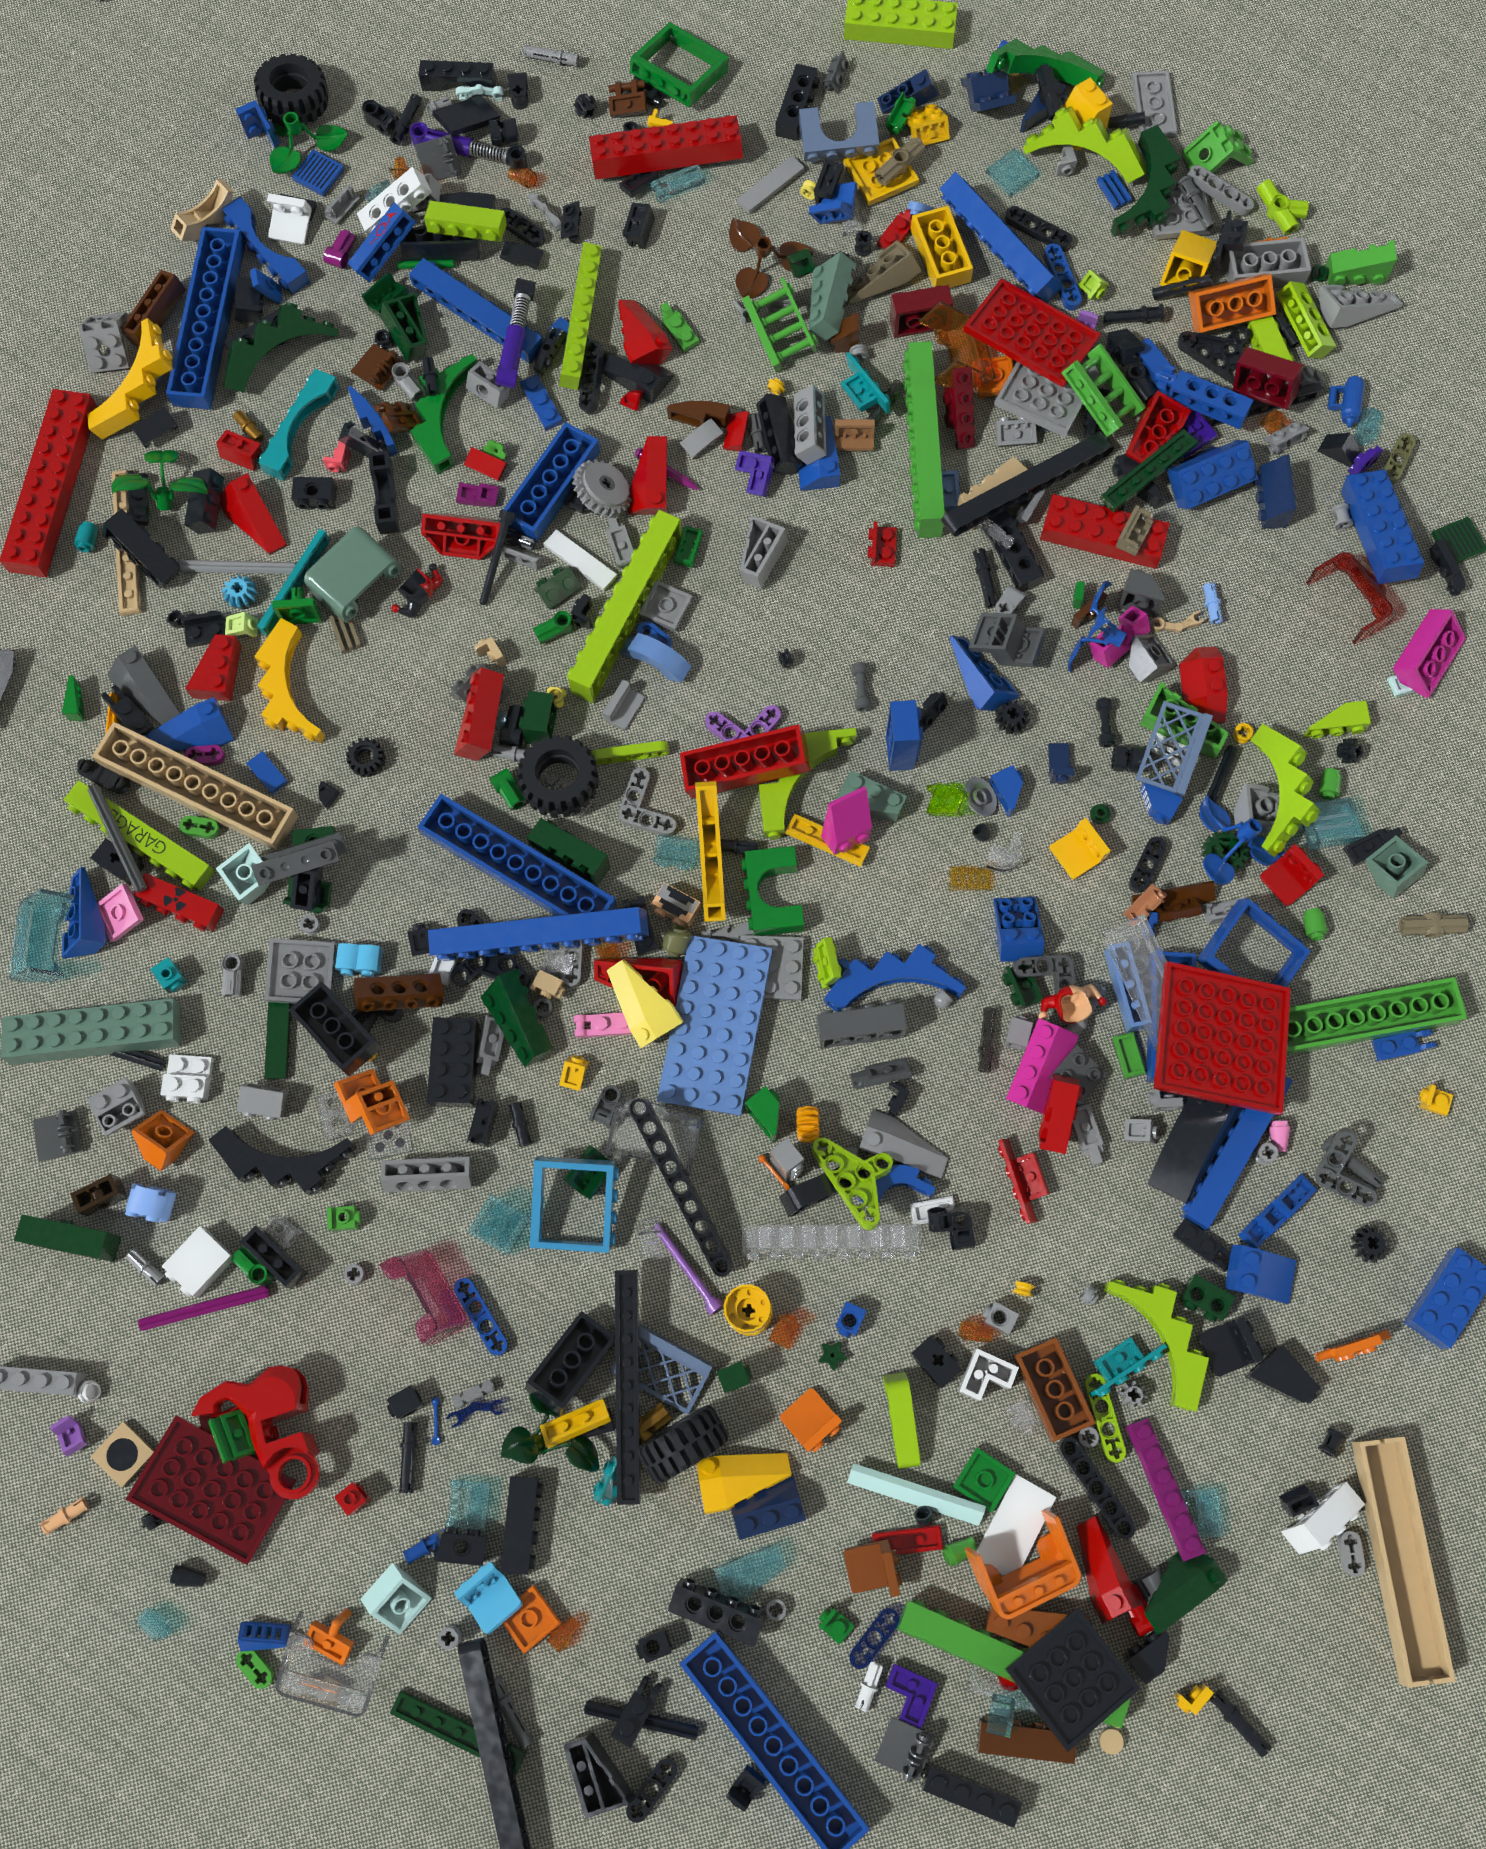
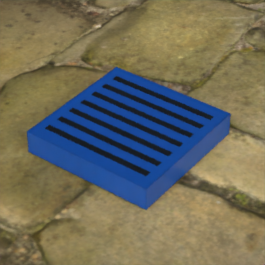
(318, 173)

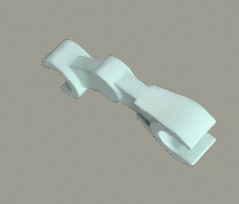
(467, 92)

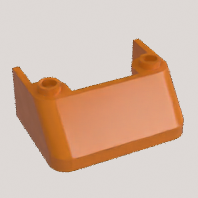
(1034, 1582)

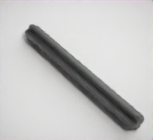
(117, 838)

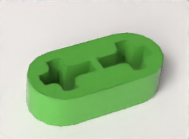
(200, 822)
(250, 1671)

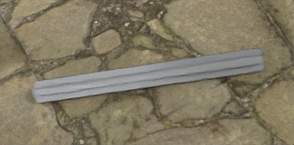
(236, 566)

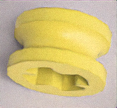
(807, 189)

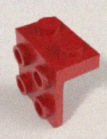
(1291, 875)

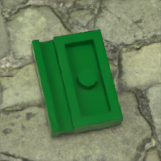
(232, 1436)

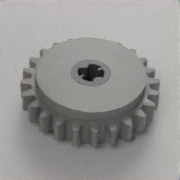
(602, 488)

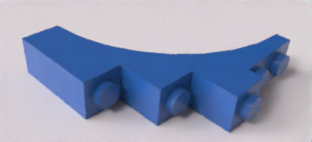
(889, 970)

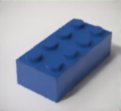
(1212, 474)
(903, 735)
(1449, 1299)

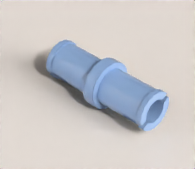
(1212, 603)

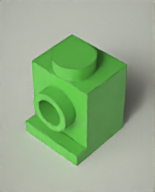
(334, 1218)

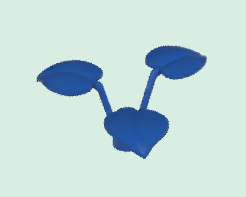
(1111, 634)
(1216, 818)

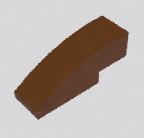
(698, 412)

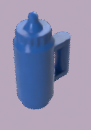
(1352, 400)

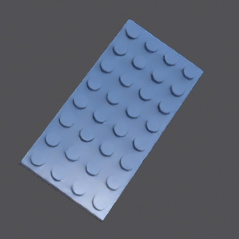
(721, 1015)

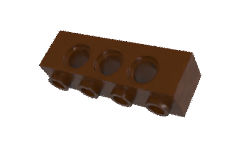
(398, 992)

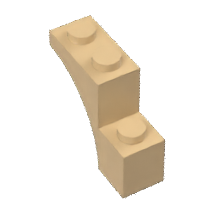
(188, 224)

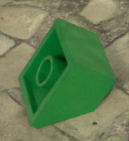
(765, 1111)

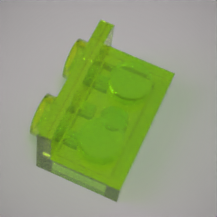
(947, 800)

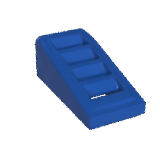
(264, 1628)

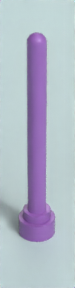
(712, 1302)

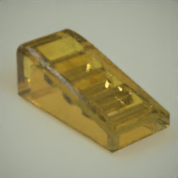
(953, 885)

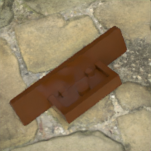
(1183, 901)

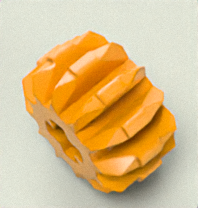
(808, 1124)

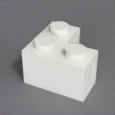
(986, 1368)

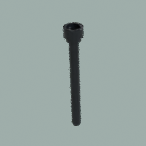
(506, 519)

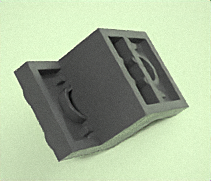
(1008, 639)

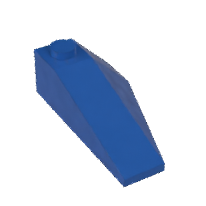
(824, 471)
(981, 681)
(196, 726)

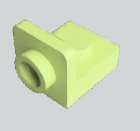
(241, 624)

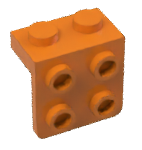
(810, 1420)

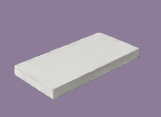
(1015, 1525)

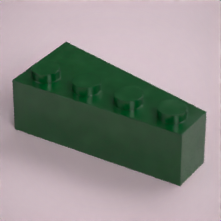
(569, 851)
(517, 1018)

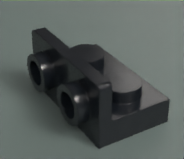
(202, 627)

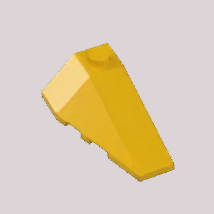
(733, 1478)

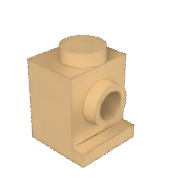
(548, 986)

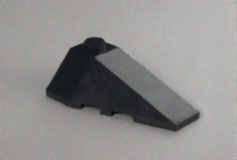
(642, 377)

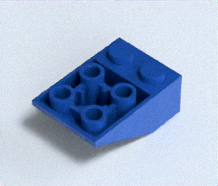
(1018, 928)

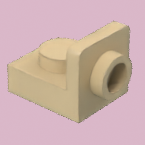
(489, 646)

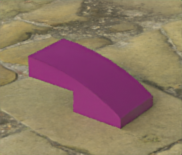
(473, 495)

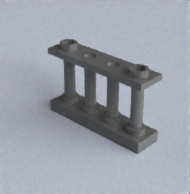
(300, 858)

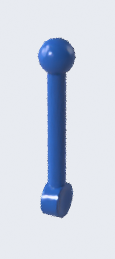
(436, 1440)

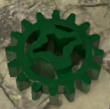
(1217, 846)

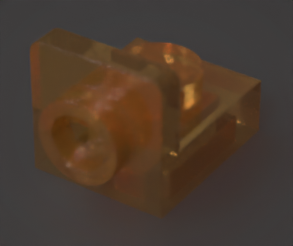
(784, 1331)

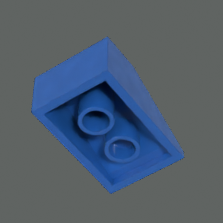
(1260, 1273)

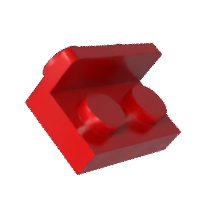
(883, 545)

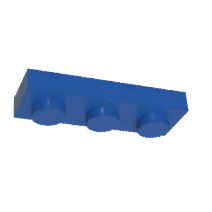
(541, 402)

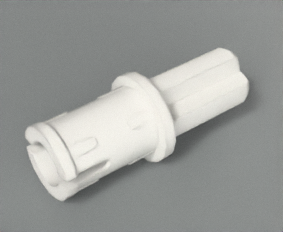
(869, 1686)

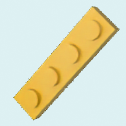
(811, 834)

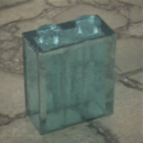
(1334, 826)

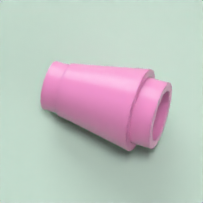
(1279, 1134)

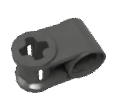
(605, 1107)

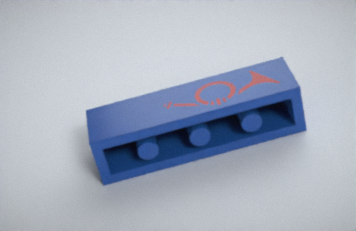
(381, 242)

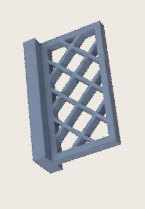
(1192, 749)
(678, 1354)

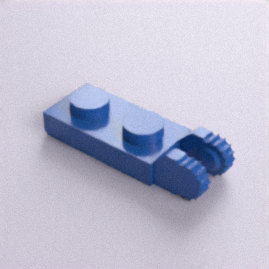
(1401, 1045)

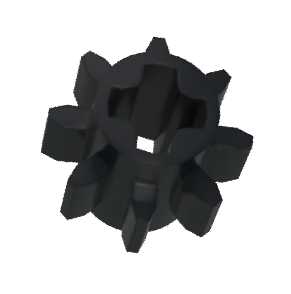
(585, 105)
(1349, 751)

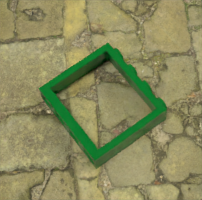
(668, 83)

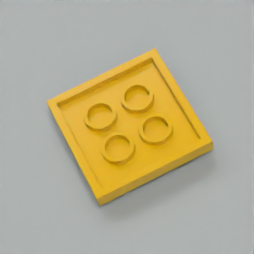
(863, 169)

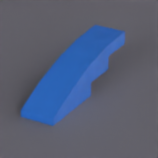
(1152, 360)
(370, 418)
(1277, 1211)

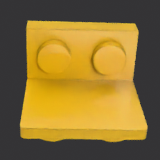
(929, 124)
(1080, 849)

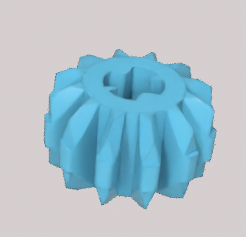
(239, 591)

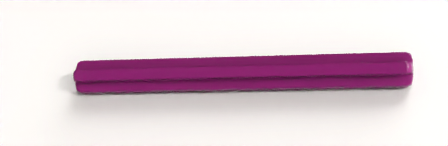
(203, 1308)

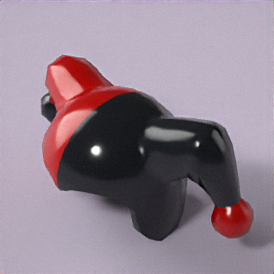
(417, 590)

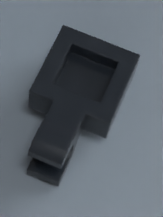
(575, 503)

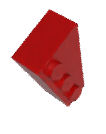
(216, 670)
(1059, 1113)

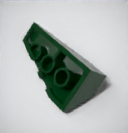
(1183, 1589)

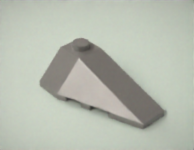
(1348, 307)
(1258, 803)

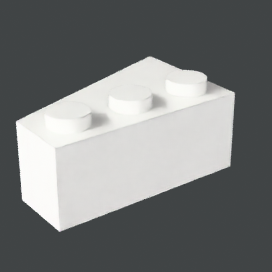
(1326, 1520)

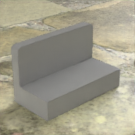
(623, 706)

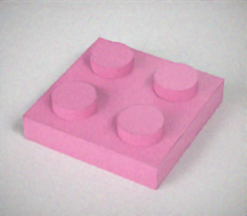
(119, 912)

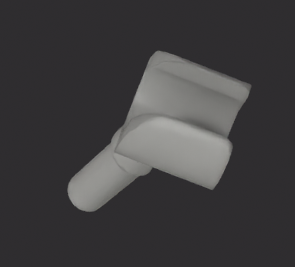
(742, 311)

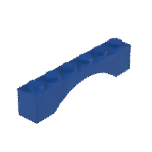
(286, 269)

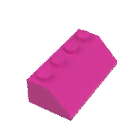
(1430, 652)
(1042, 1056)

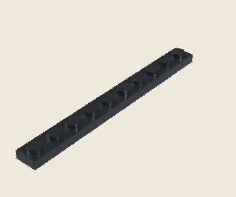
(627, 1387)

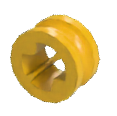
(1238, 738)
(1023, 1289)

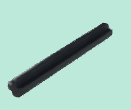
(653, 1722)

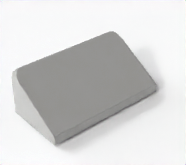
(522, 557)

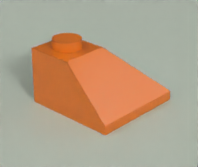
(161, 1139)

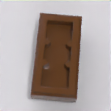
(1083, 614)

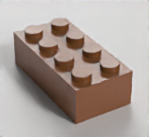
(1053, 1390)

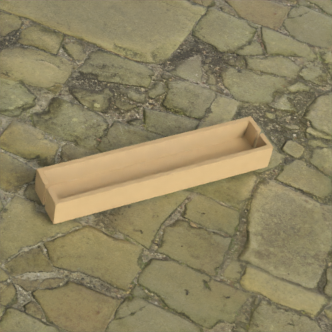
(1403, 1562)

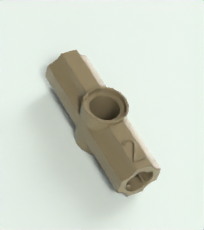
(899, 161)
(1433, 925)

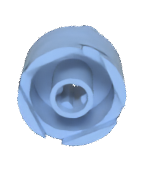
(150, 1202)

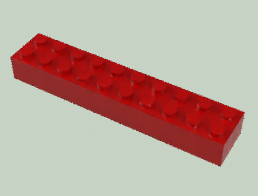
(48, 484)

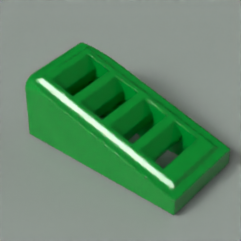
(73, 701)

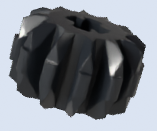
(1019, 713)
(1377, 1247)

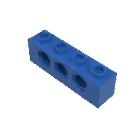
(1210, 399)

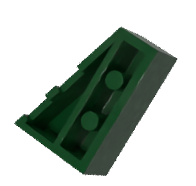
(405, 325)

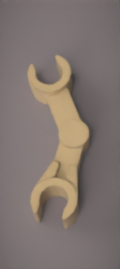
(1177, 627)

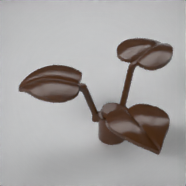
(747, 235)

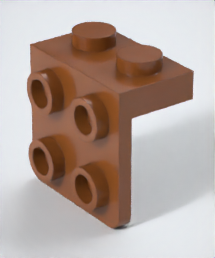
(872, 1567)

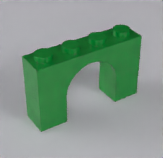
(766, 918)

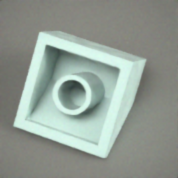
(240, 876)
(395, 1599)

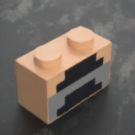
(675, 905)

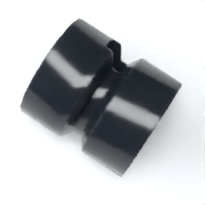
(503, 131)
(1135, 756)

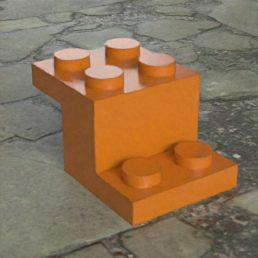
(373, 1102)

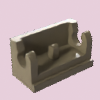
(1135, 531)

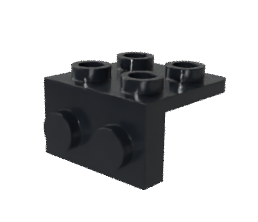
(1231, 1346)

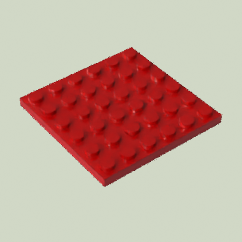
(1222, 1038)

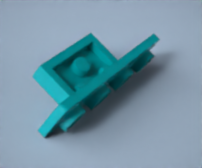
(862, 389)
(1121, 1361)

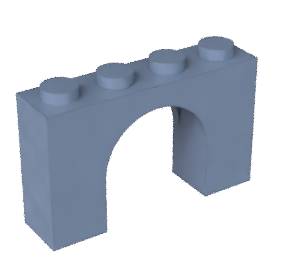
(819, 147)

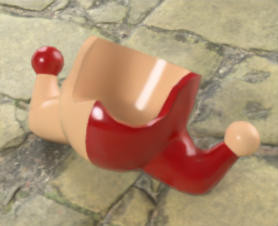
(1072, 1003)

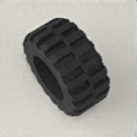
(291, 73)
(551, 752)
(683, 1444)

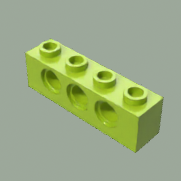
(1306, 320)

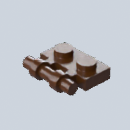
(630, 103)
(397, 416)

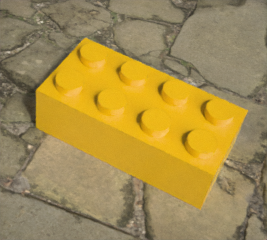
(941, 248)

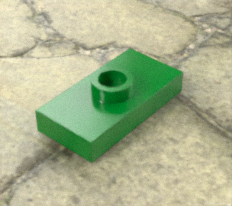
(688, 546)

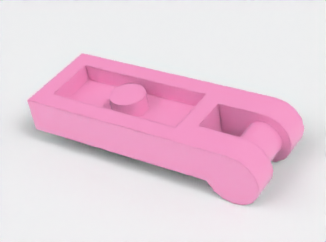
(601, 1025)

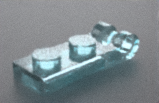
(677, 182)

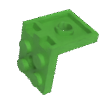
(1222, 144)

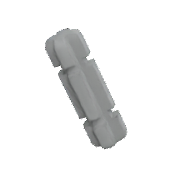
(473, 1393)

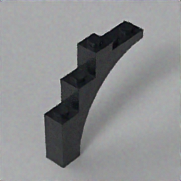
(306, 1170)

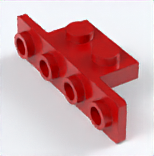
(1026, 1179)

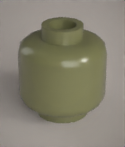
(676, 940)

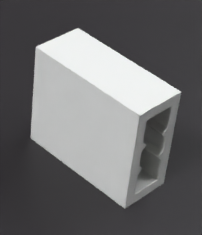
(198, 1262)

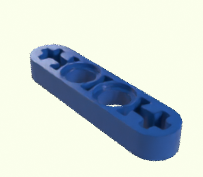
(1065, 276)
(484, 1314)

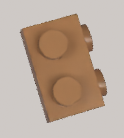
(854, 434)

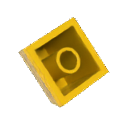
(1089, 102)
(1188, 259)

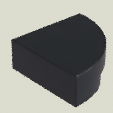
(327, 794)

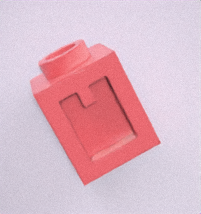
(340, 460)

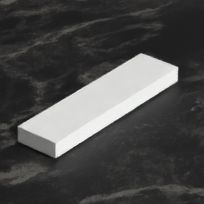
(580, 560)

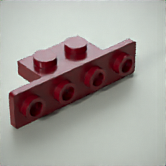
(960, 407)

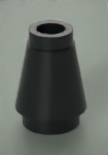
(187, 1576)

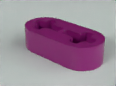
(205, 754)

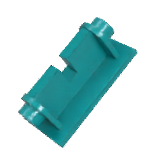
(605, 1489)

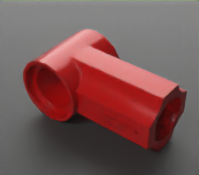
(1137, 1617)

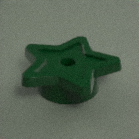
(832, 1361)

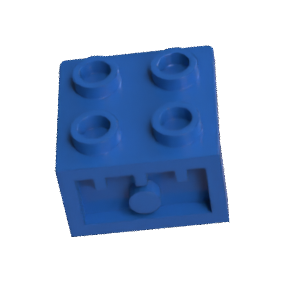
(254, 122)
(838, 208)

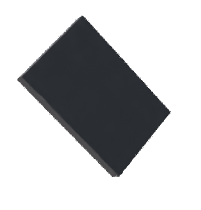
(465, 115)

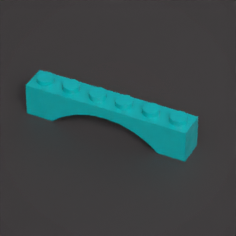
(317, 392)

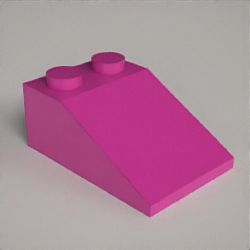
(847, 821)

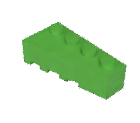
(1215, 735)

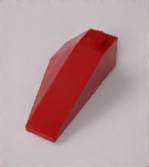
(1157, 424)
(247, 510)
(657, 972)

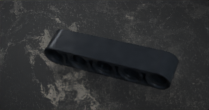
(1105, 1494)

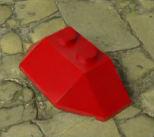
(460, 534)
(1205, 682)

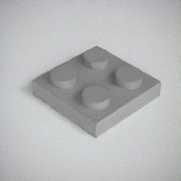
(665, 606)

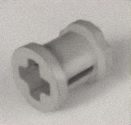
(1342, 516)
(1267, 1148)
(455, 1632)

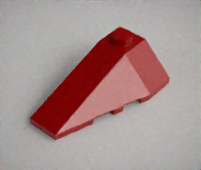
(643, 337)
(650, 479)
(1106, 1578)

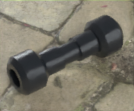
(1106, 738)

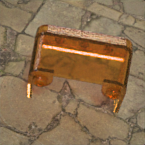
(962, 347)

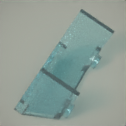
(37, 936)

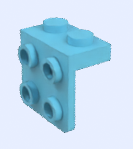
(489, 1597)

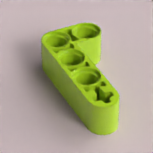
(902, 1420)

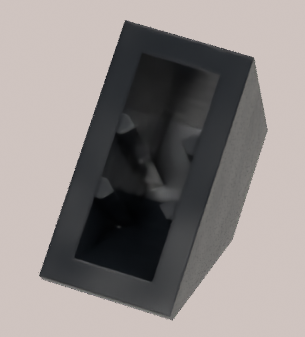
(1284, 1376)

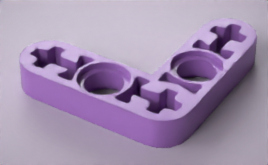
(772, 722)

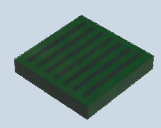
(1461, 539)

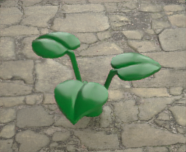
(286, 160)
(163, 496)

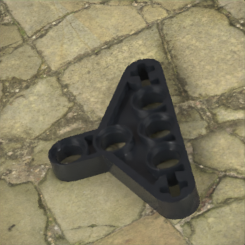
(1215, 350)
(491, 965)

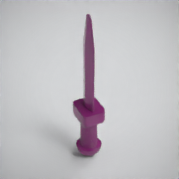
(672, 473)

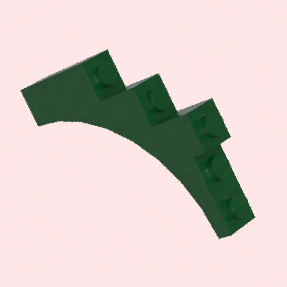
(1161, 164)
(289, 324)

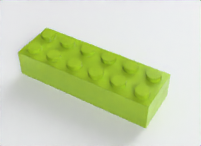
(902, 22)

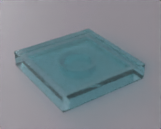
(1012, 172)

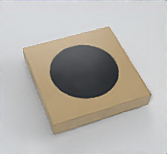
(123, 1454)

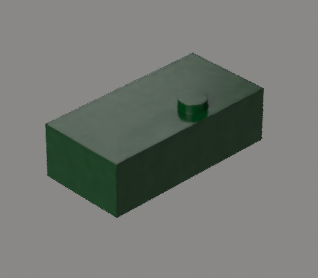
(67, 1238)

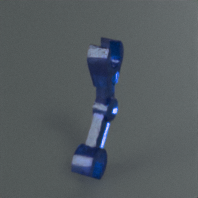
(474, 1407)

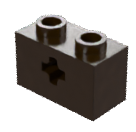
(98, 1195)

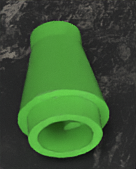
(955, 1553)

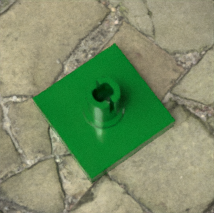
(298, 609)

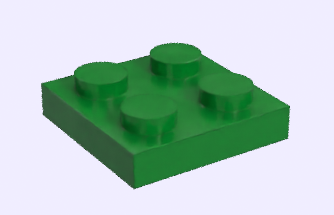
(984, 1479)

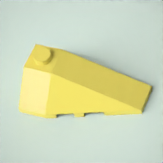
(644, 1009)

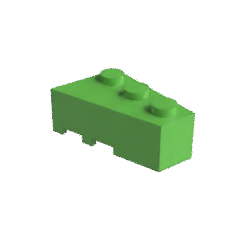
(1361, 266)

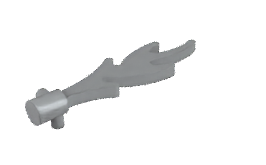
(734, 935)

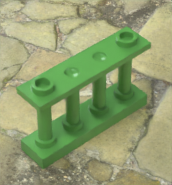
(762, 323)
(1093, 399)

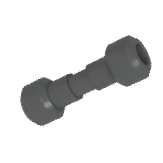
(862, 702)

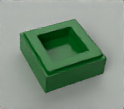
(1078, 595)

